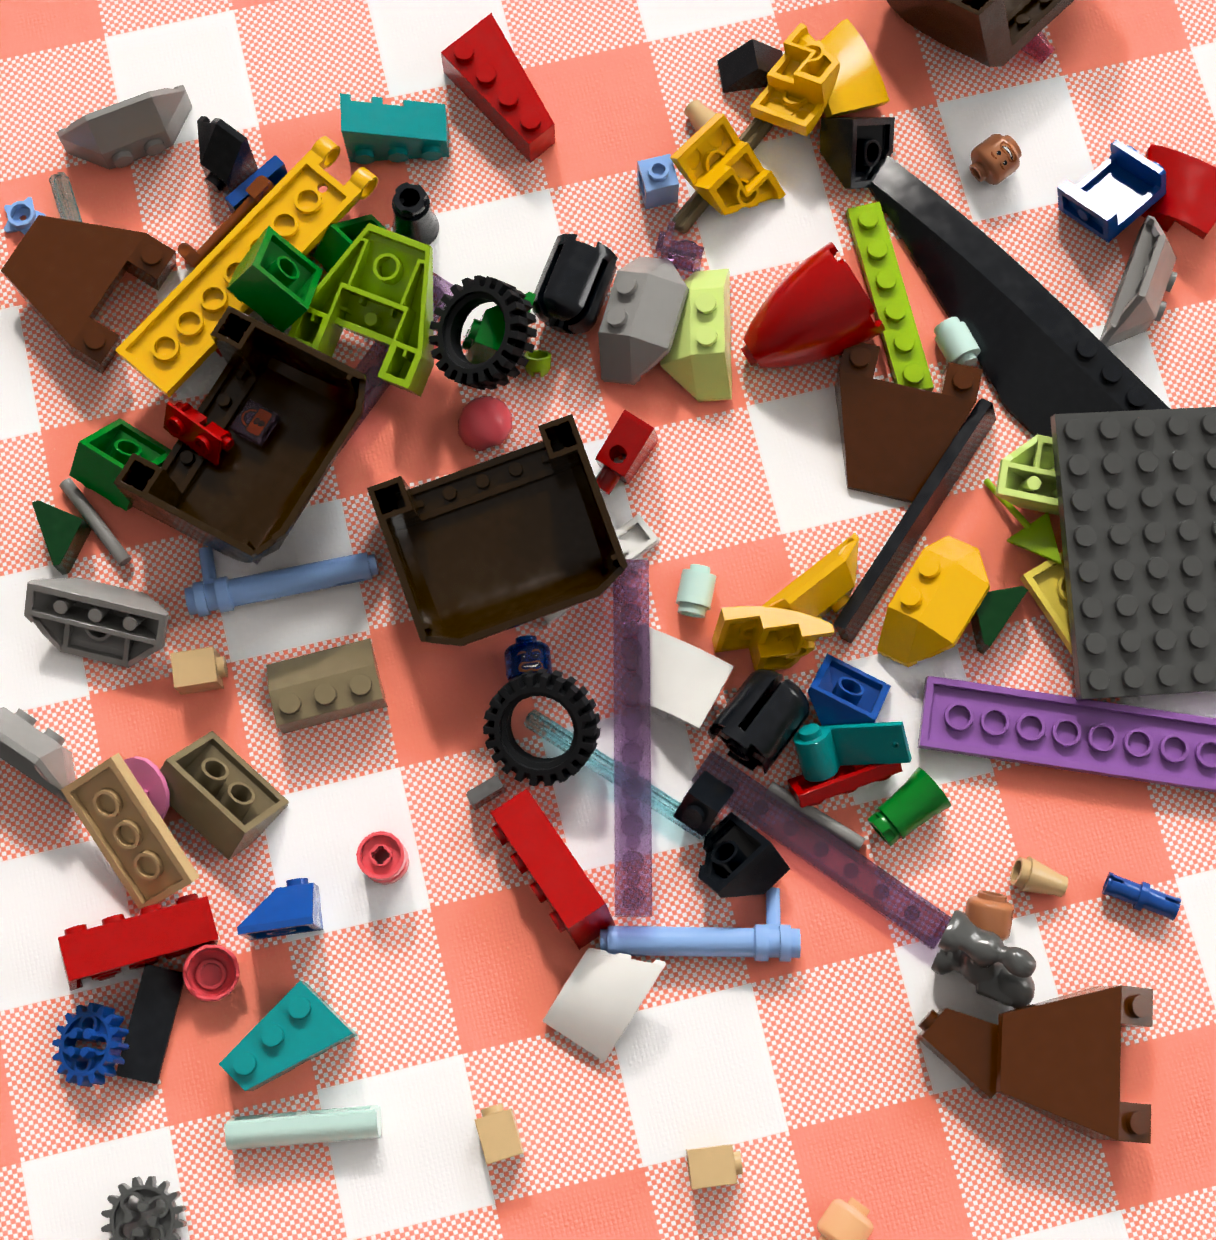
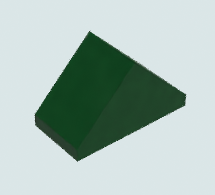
(62, 534)
(994, 614)

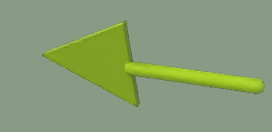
(1034, 537)

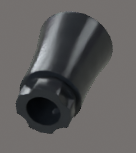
(414, 214)

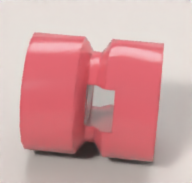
(382, 857)

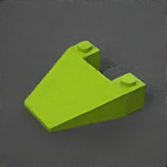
(380, 293)

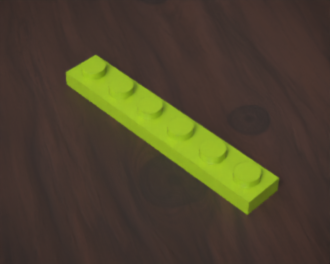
(888, 296)

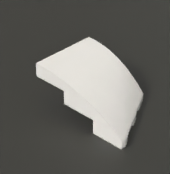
(684, 679)
(601, 999)

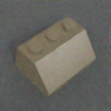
(325, 686)
(221, 794)

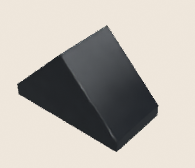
(747, 66)

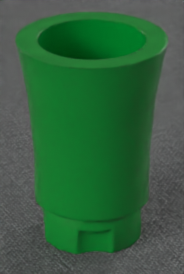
(909, 807)

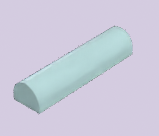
(303, 1127)

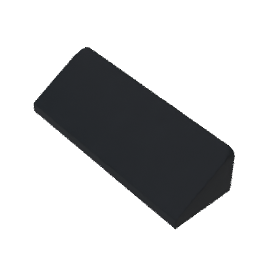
(151, 1024)

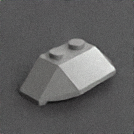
(128, 128)
(1142, 285)
(640, 319)
(96, 619)
(35, 752)

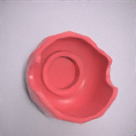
(484, 423)
(211, 972)

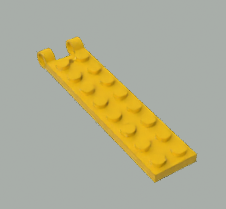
(178, 332)

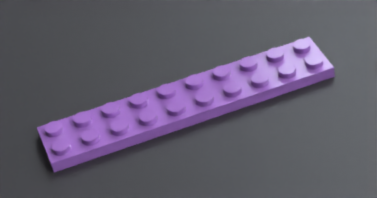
(1068, 733)

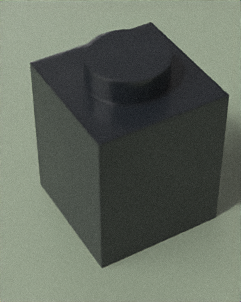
(703, 803)

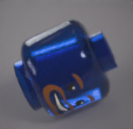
(527, 655)

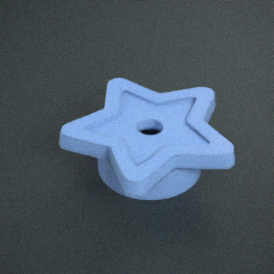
(16, 211)

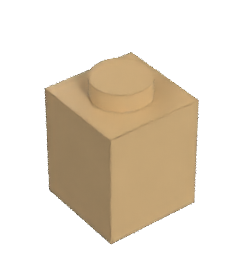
(198, 670)
(498, 1134)
(713, 1166)

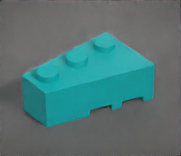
(393, 131)
(288, 1036)

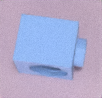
(657, 181)

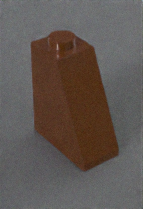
(965, 1046)

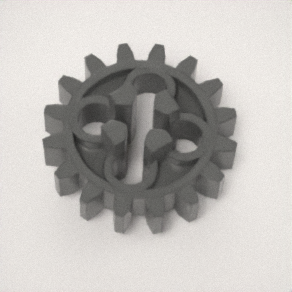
(147, 1196)

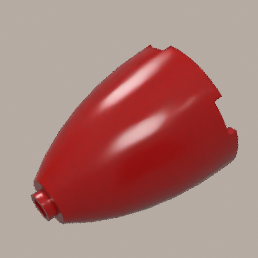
(811, 315)

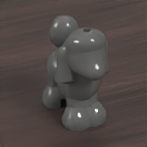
(986, 962)

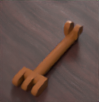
(258, 190)

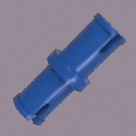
(1141, 896)

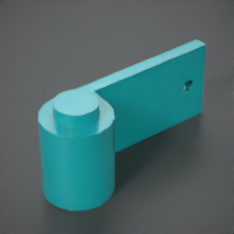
(828, 747)

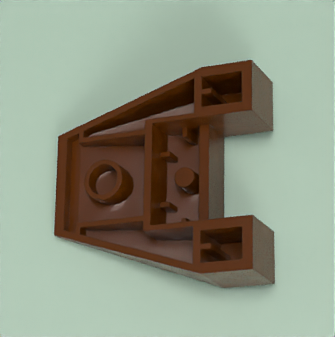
(70, 272)
(893, 430)
(1066, 1060)

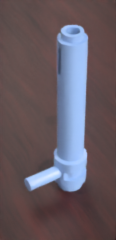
(228, 593)
(759, 942)

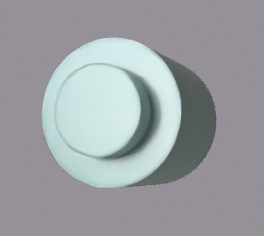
(956, 342)
(695, 591)

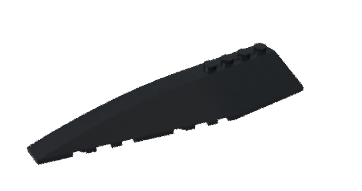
(1027, 338)

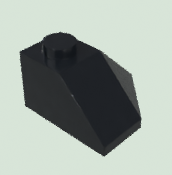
(855, 146)
(224, 155)
(739, 860)

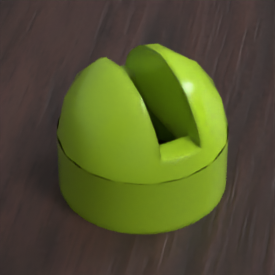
(538, 362)

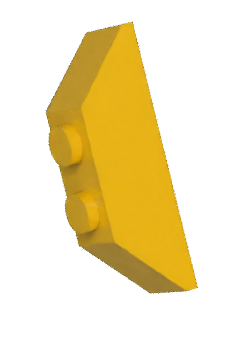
(824, 585)
(934, 602)

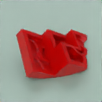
(1189, 191)

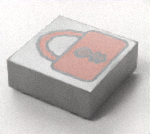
(485, 792)

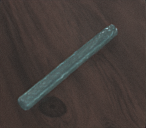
(600, 764)

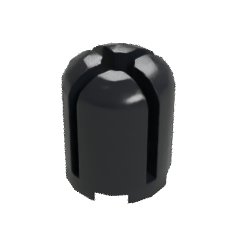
(574, 284)
(761, 719)

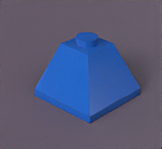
(846, 694)
(285, 912)

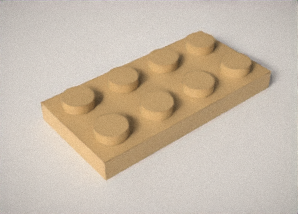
(130, 832)

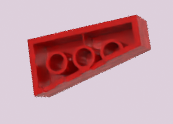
(496, 83)
(553, 869)
(136, 940)

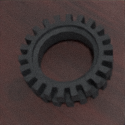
(450, 326)
(513, 756)

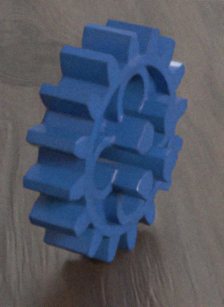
(99, 1061)

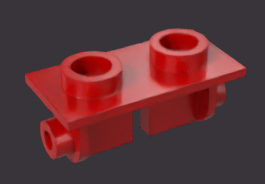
(187, 425)

